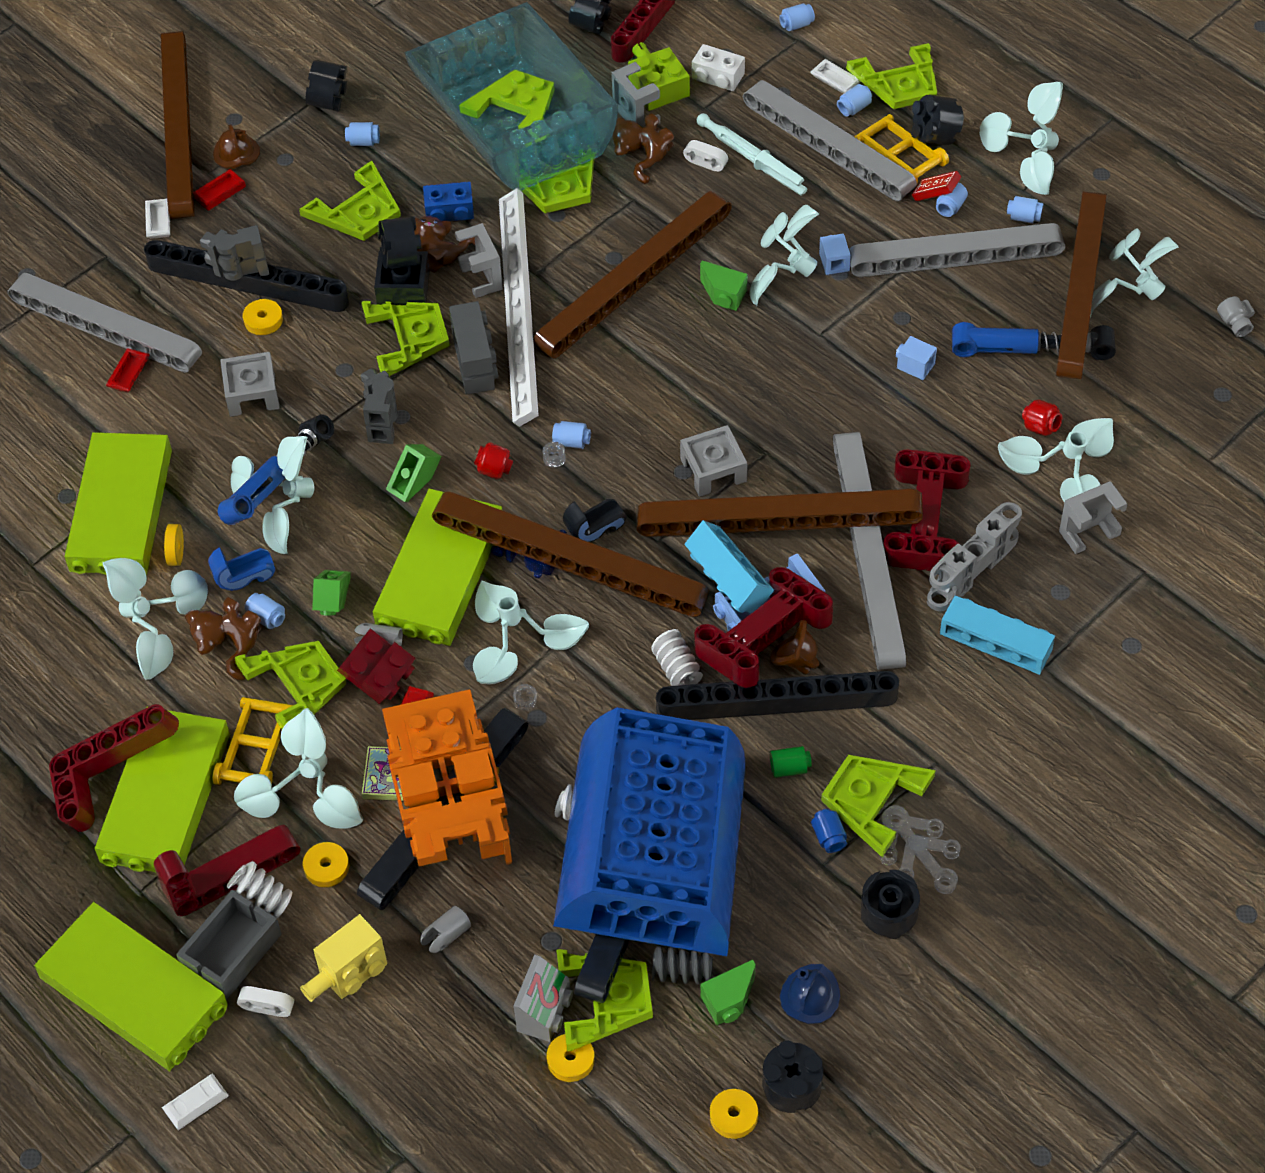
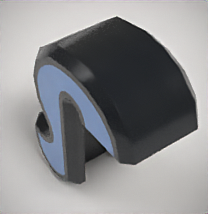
(594, 521)

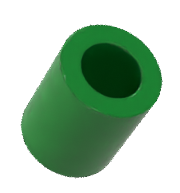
(789, 761)

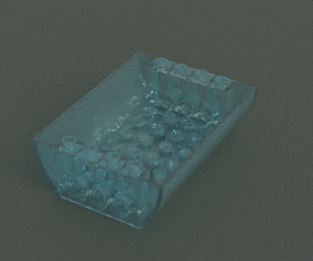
(518, 39)

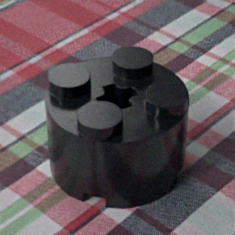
(590, 14)
(326, 85)
(936, 119)
(399, 242)
(890, 903)
(804, 1067)

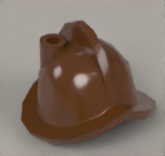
(235, 149)
(797, 651)

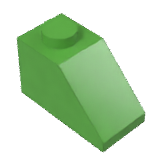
(723, 284)
(413, 471)
(330, 591)
(728, 993)

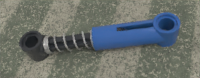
(970, 339)
(269, 475)

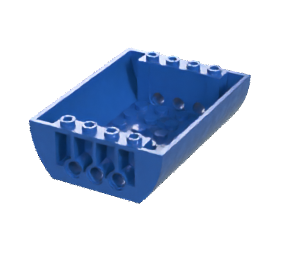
(606, 868)

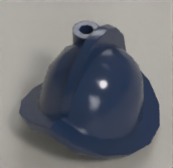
(810, 994)

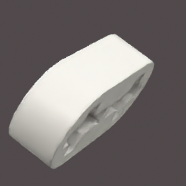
(705, 155)
(265, 1001)

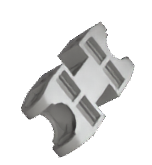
(982, 550)

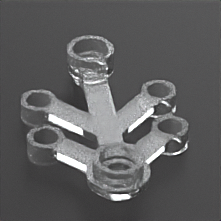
(919, 845)

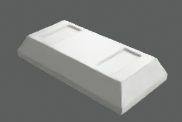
(835, 76)
(157, 219)
(195, 1101)

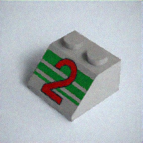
(542, 1000)

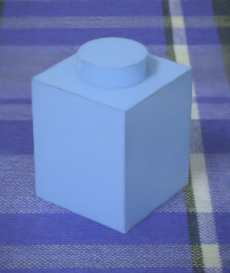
(834, 254)
(916, 357)

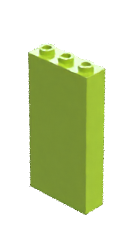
(118, 500)
(432, 578)
(163, 795)
(132, 986)

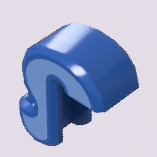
(242, 569)

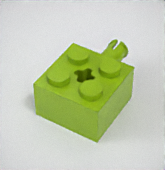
(662, 70)

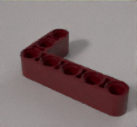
(637, 27)
(100, 752)
(209, 882)

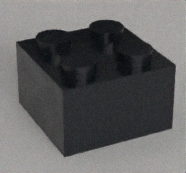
(403, 283)

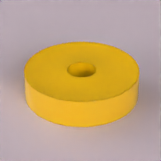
(264, 308)
(174, 544)
(321, 854)
(569, 1069)
(731, 1126)

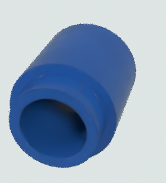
(829, 830)

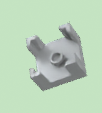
(628, 98)
(483, 259)
(249, 379)
(713, 457)
(1089, 510)

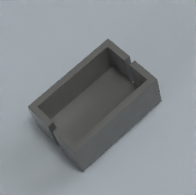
(473, 347)
(230, 943)

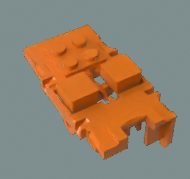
(435, 736)

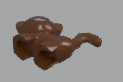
(630, 136)
(440, 252)
(211, 629)

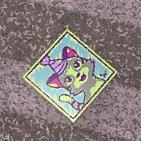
(377, 776)

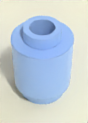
(797, 17)
(854, 100)
(362, 134)
(950, 203)
(1025, 209)
(571, 434)
(268, 610)

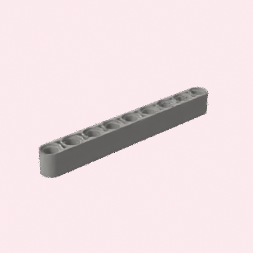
(830, 140)
(956, 250)
(104, 322)

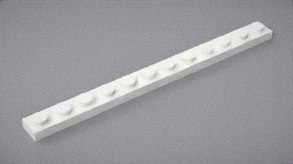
(518, 308)

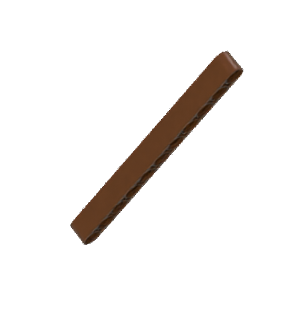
(177, 125)
(631, 274)
(1081, 286)
(782, 512)
(571, 554)

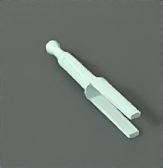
(761, 159)

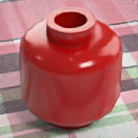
(1042, 417)
(493, 460)

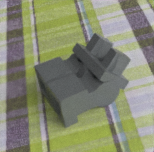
(235, 253)
(379, 406)

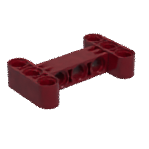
(931, 474)
(737, 650)

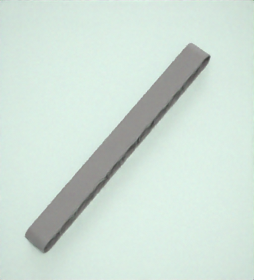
(870, 559)

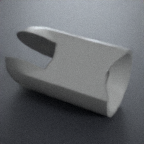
(389, 633)
(448, 927)

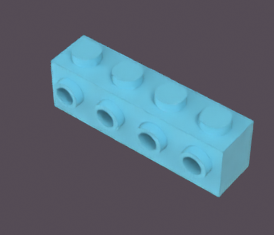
(728, 567)
(997, 634)

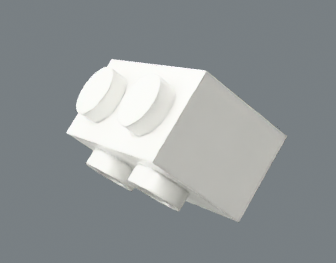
(718, 67)

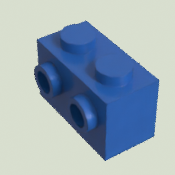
(449, 201)

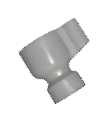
(1237, 314)

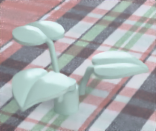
(1039, 169)
(798, 259)
(1147, 280)
(1092, 436)
(289, 459)
(125, 580)
(498, 602)
(303, 737)

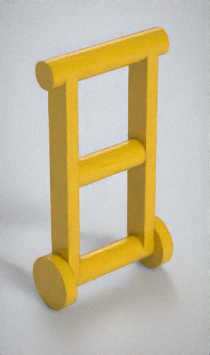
(935, 157)
(222, 770)

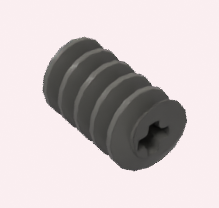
(682, 965)

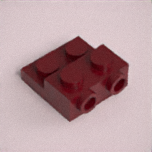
(377, 666)

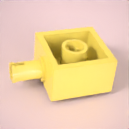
(347, 960)

